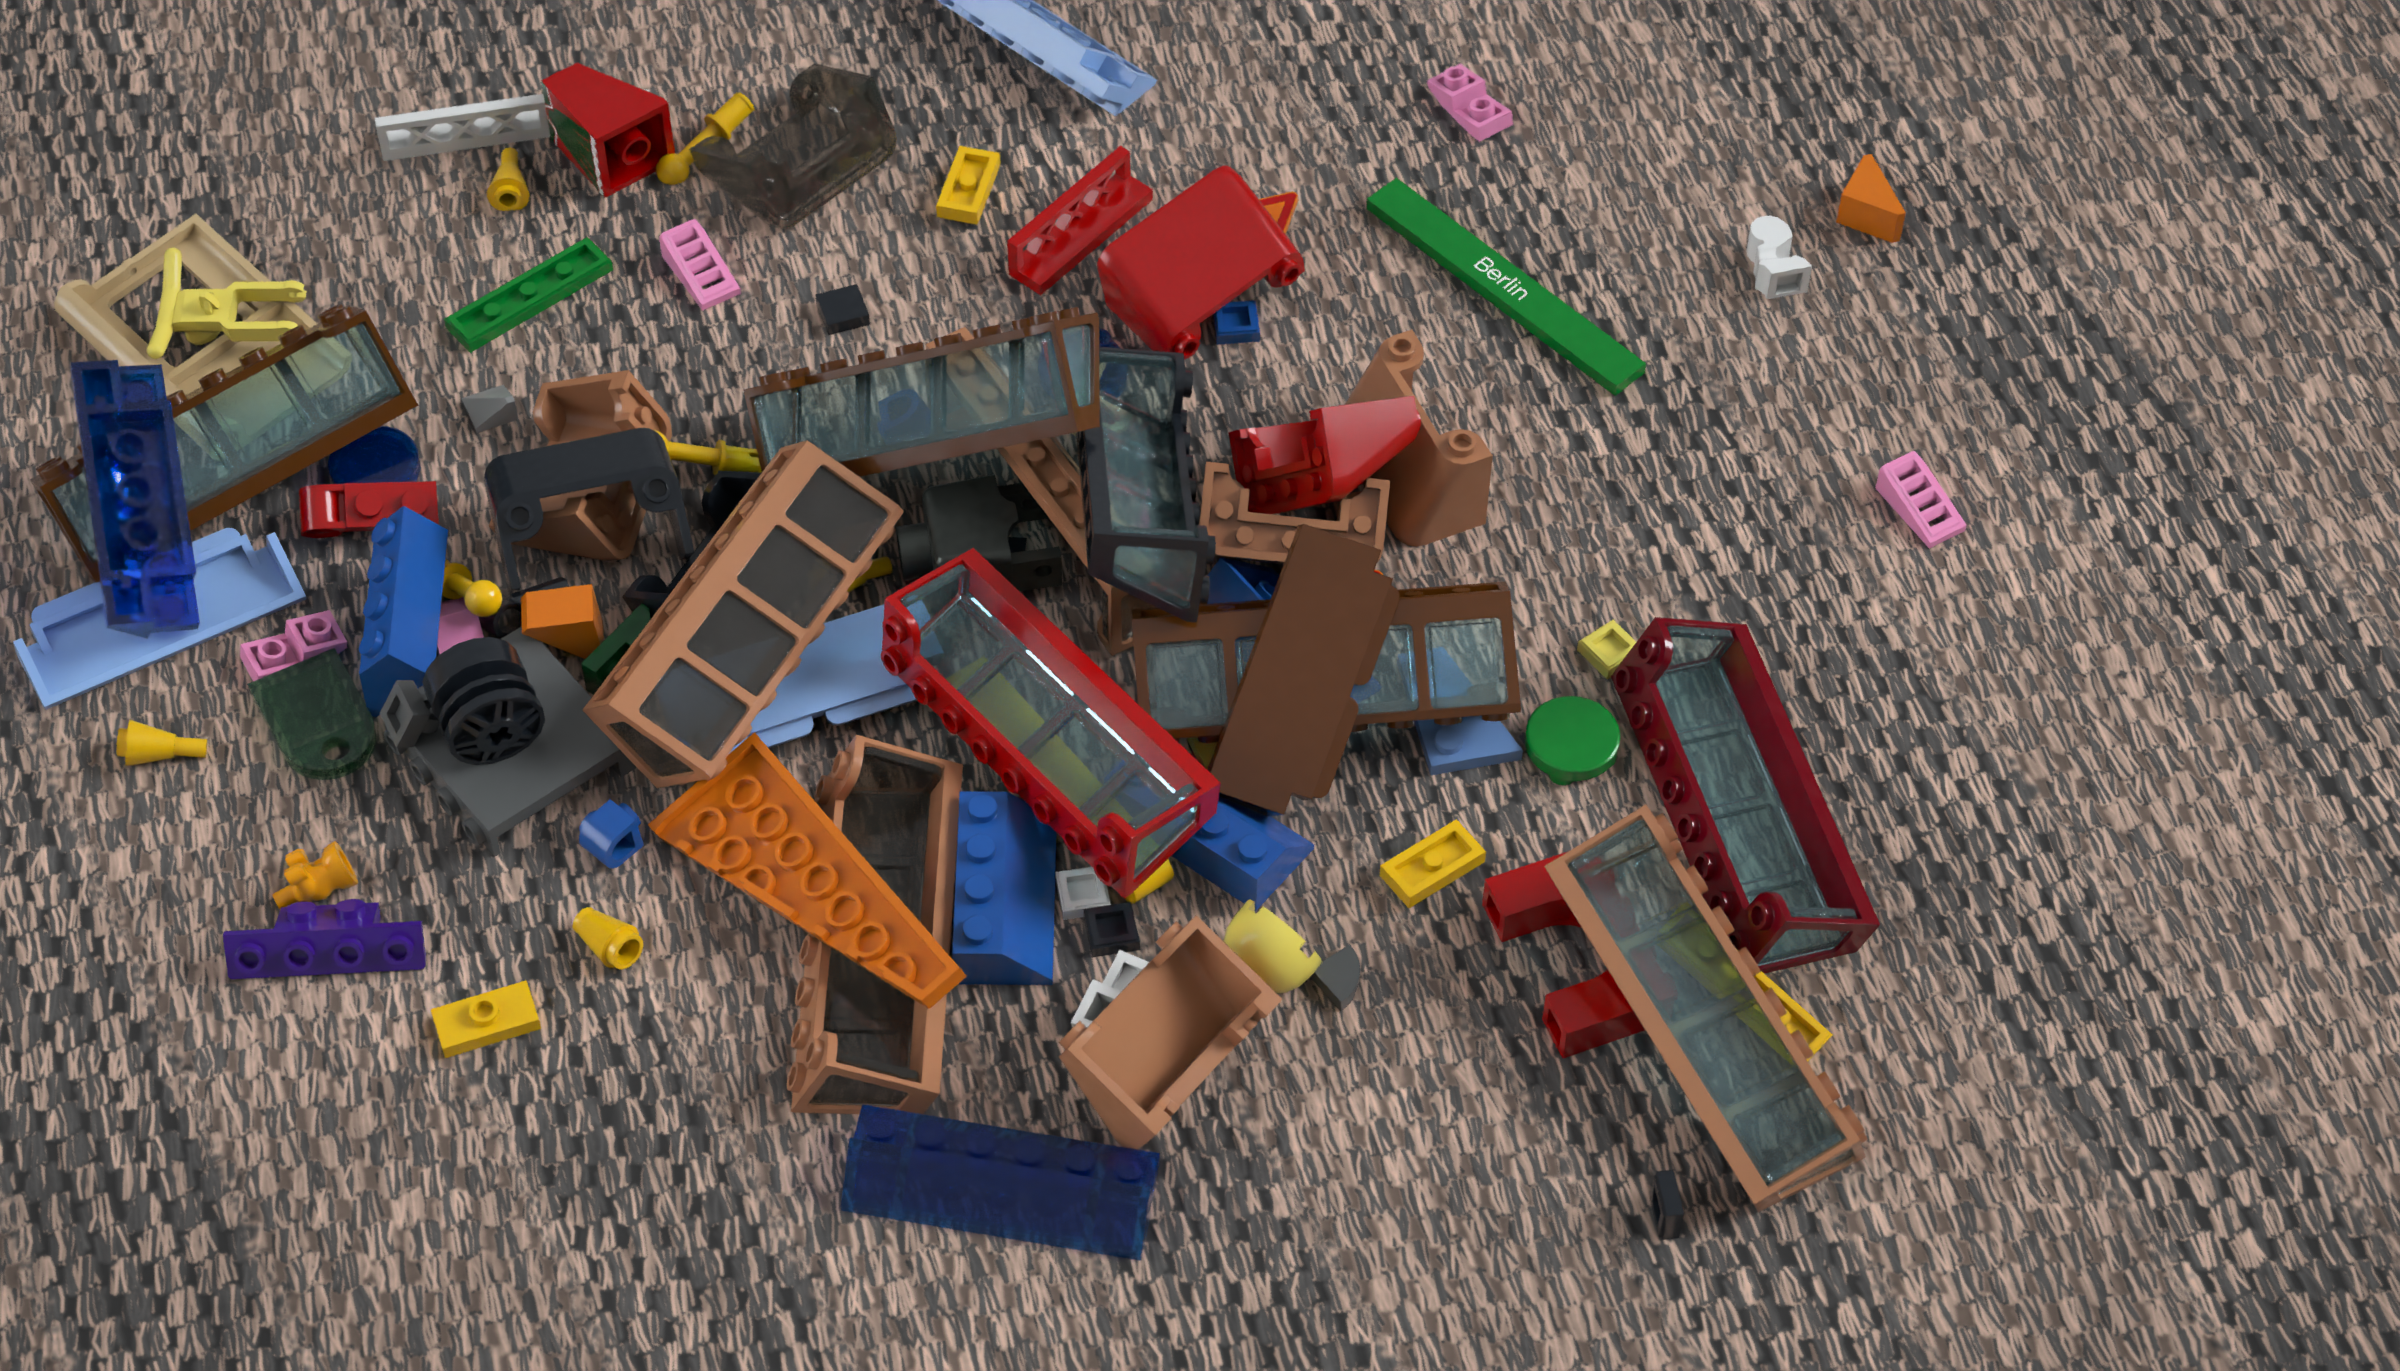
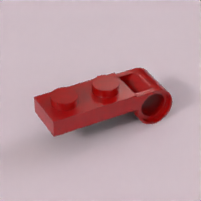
(356, 507)

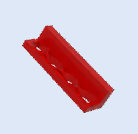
(1079, 224)

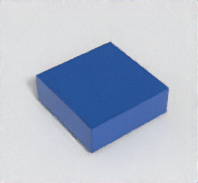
(1237, 323)

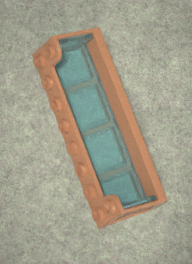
(1707, 1009)

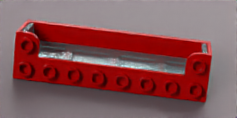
(1046, 720)

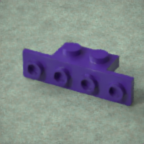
(325, 941)

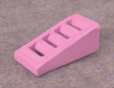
(686, 242)
(1911, 474)

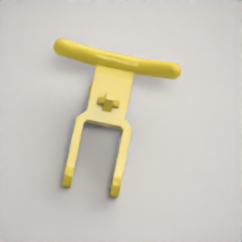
(211, 311)

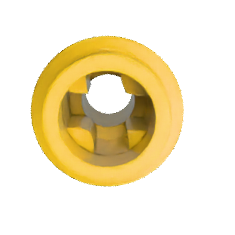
(610, 939)

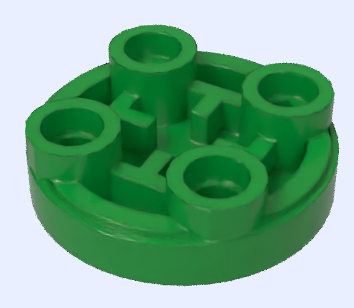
(1572, 739)

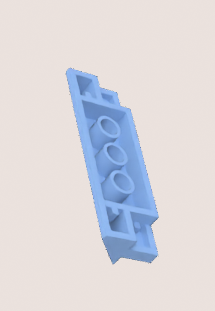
(1059, 50)

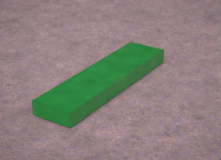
(528, 294)

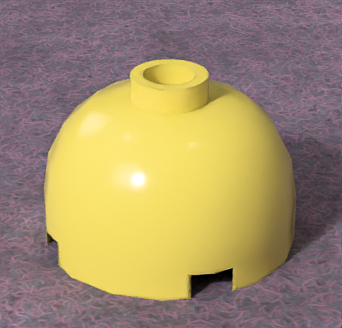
(1270, 948)

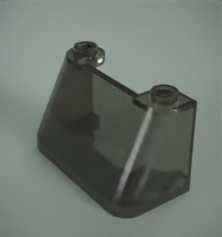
(812, 156)

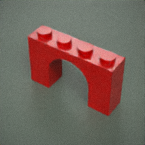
(1576, 1015)

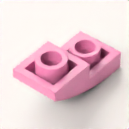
(1465, 99)
(302, 640)

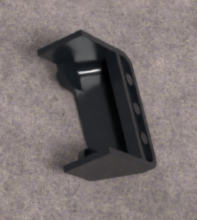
(521, 478)

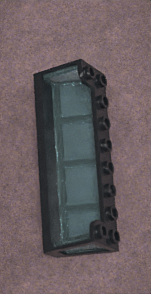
(1141, 484)

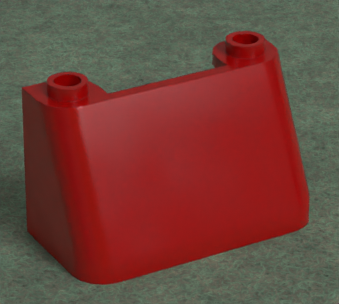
(1194, 261)
(1321, 458)

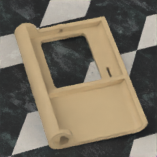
(209, 261)

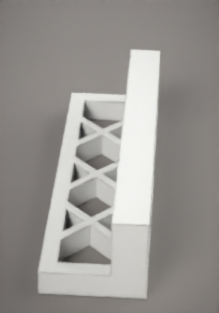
(462, 127)

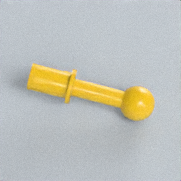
(674, 168)
(720, 458)
(480, 597)

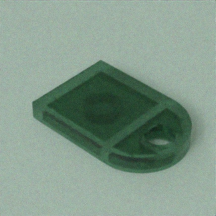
(313, 711)

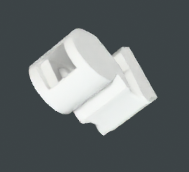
(1773, 268)

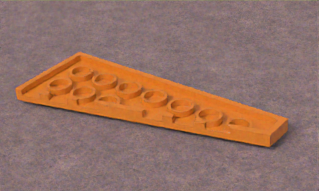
(785, 852)

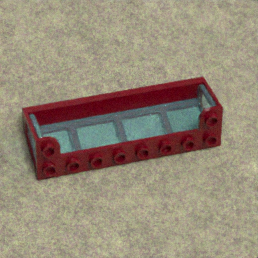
(1742, 793)

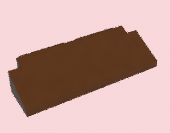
(1298, 681)

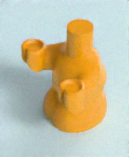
(315, 879)

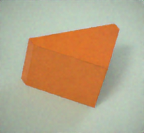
(1871, 204)
(564, 618)

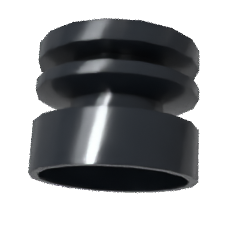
(483, 701)

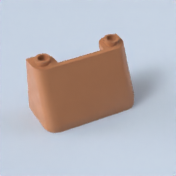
(1438, 479)
(606, 518)
(1269, 536)
(1165, 1032)

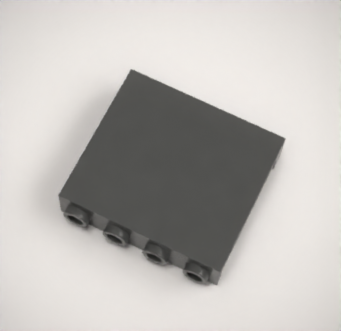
(510, 791)

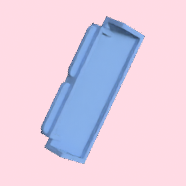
(81, 654)
(836, 678)

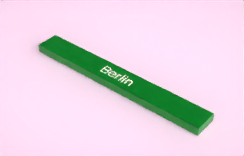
(1506, 286)

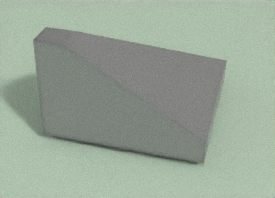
(490, 408)

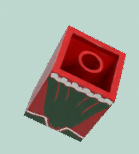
(607, 126)

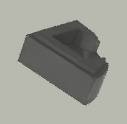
(1339, 977)

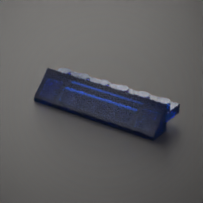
(135, 497)
(1000, 1182)

